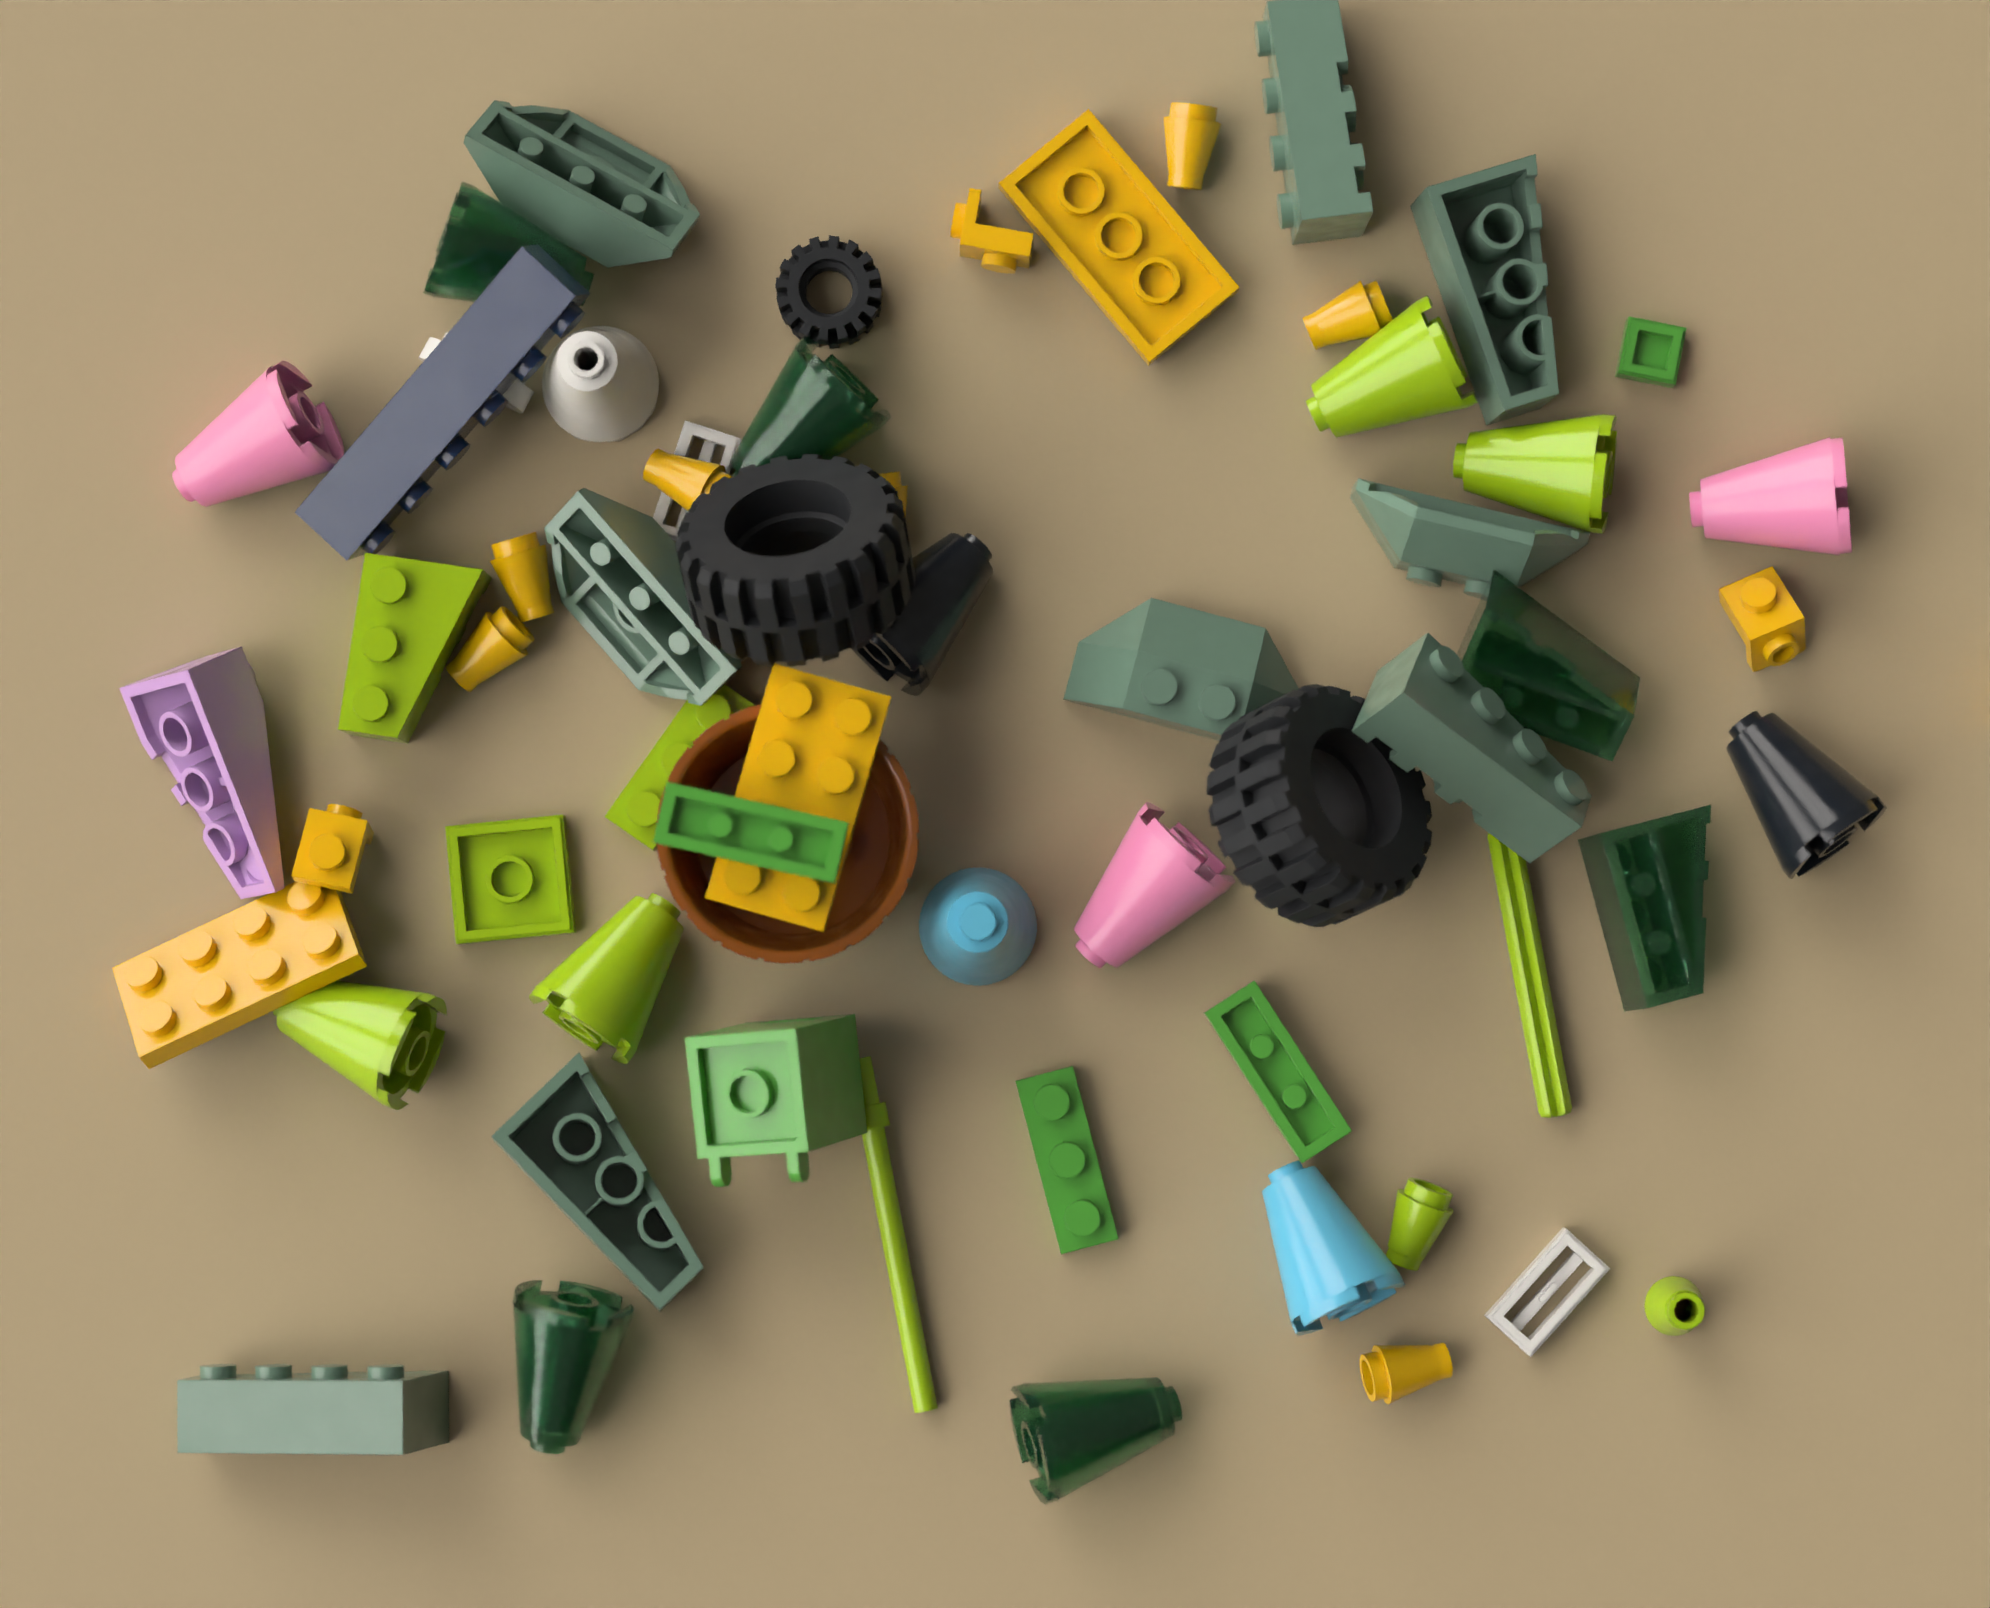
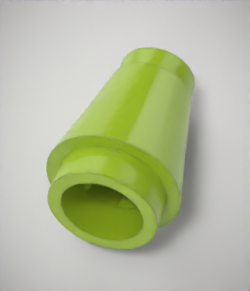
(1417, 1221)
(1662, 1301)

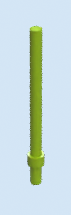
(895, 1244)

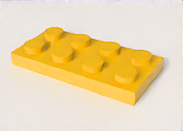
(1118, 237)
(810, 757)
(236, 969)

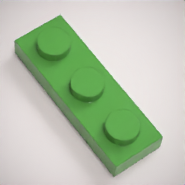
(751, 832)
(1277, 1071)
(1066, 1160)

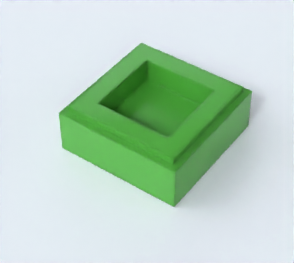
(1650, 352)

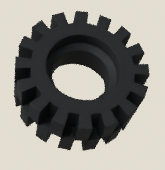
(822, 257)

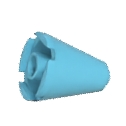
(977, 926)
(1323, 1251)

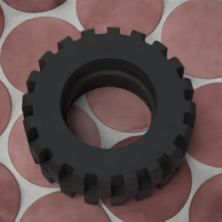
(796, 560)
(1315, 809)

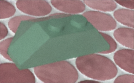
(581, 183)
(1459, 540)
(628, 593)
(1178, 668)

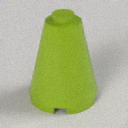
(1393, 377)
(1544, 468)
(614, 977)
(369, 1035)

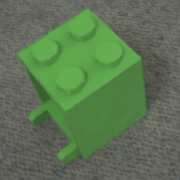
(775, 1091)

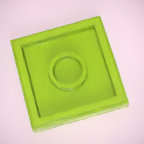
(510, 879)

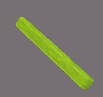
(1530, 980)

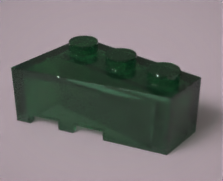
(1548, 671)
(1651, 905)

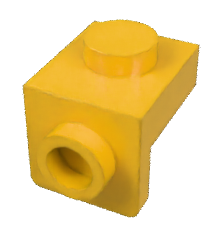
(996, 246)
(1765, 618)
(332, 848)

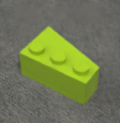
(401, 641)

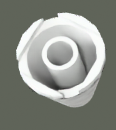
(600, 384)

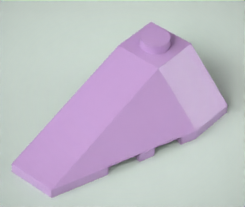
(214, 740)

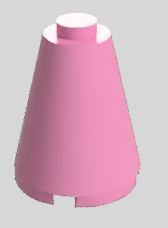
(260, 441)
(1780, 501)
(1148, 889)

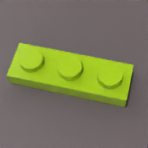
(639, 801)

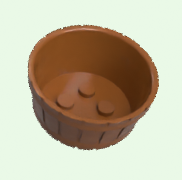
(872, 876)

